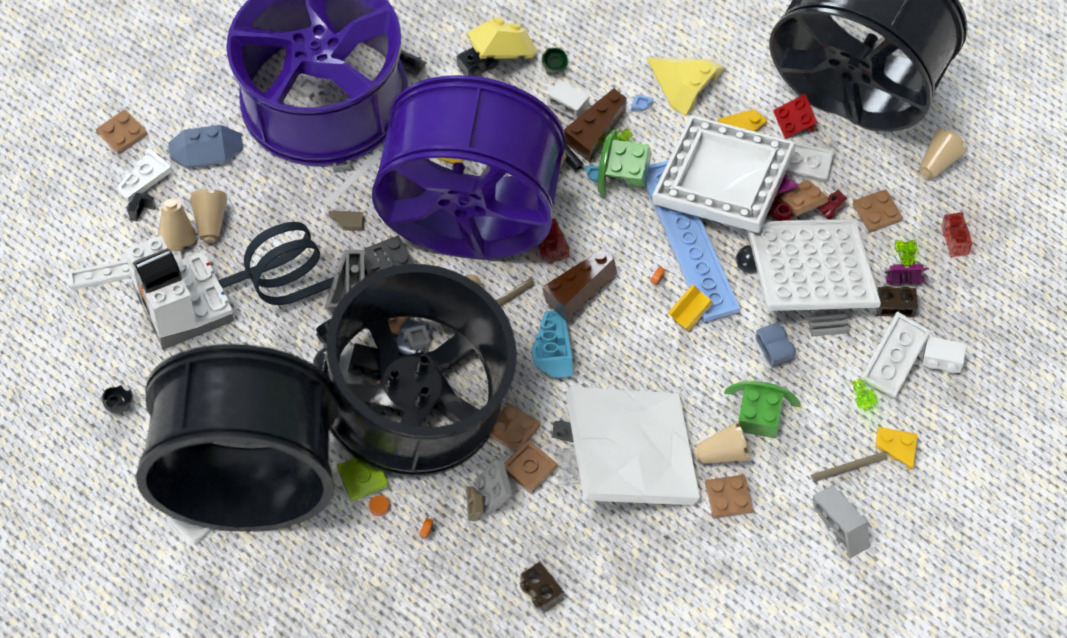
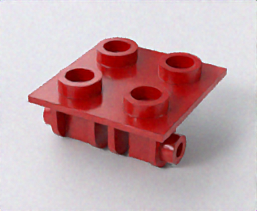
(795, 117)

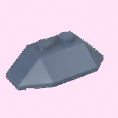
(205, 146)

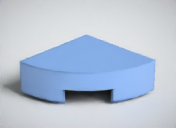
(641, 102)

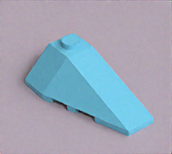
(552, 346)

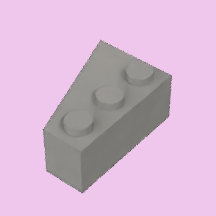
(348, 273)
(844, 520)

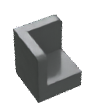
(417, 338)

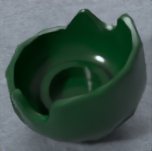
(554, 60)

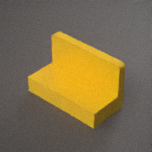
(690, 307)

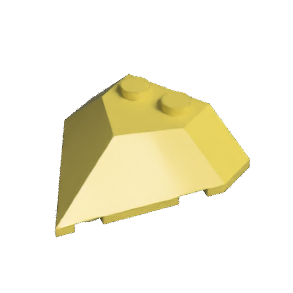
(501, 40)
(684, 79)

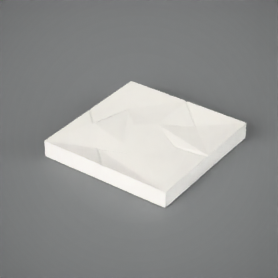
(724, 173)
(632, 446)

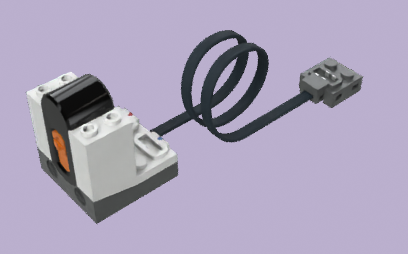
(188, 300)

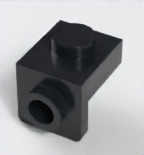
(137, 205)

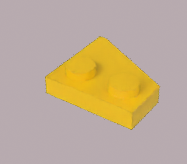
(747, 120)
(897, 444)

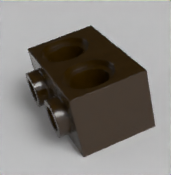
(896, 302)
(546, 585)

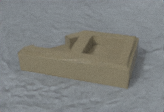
(348, 219)
(474, 503)

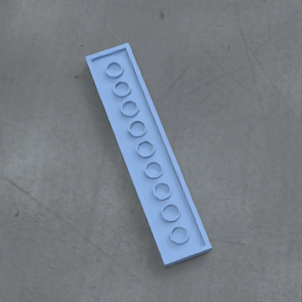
(694, 252)

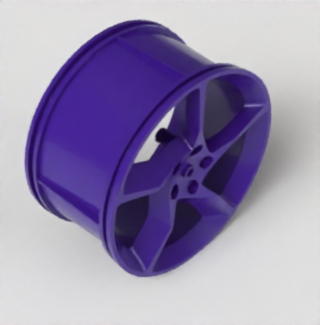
(316, 43)
(462, 211)

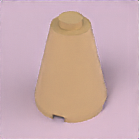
(941, 153)
(208, 213)
(175, 226)
(723, 446)

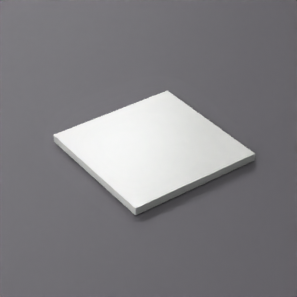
(813, 265)

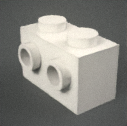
(568, 99)
(944, 354)

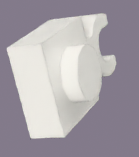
(310, 87)

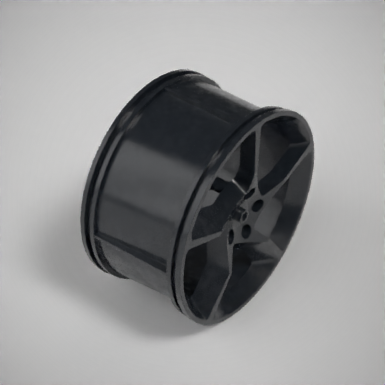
(863, 77)
(415, 379)
(238, 438)

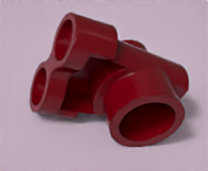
(829, 208)
(780, 211)

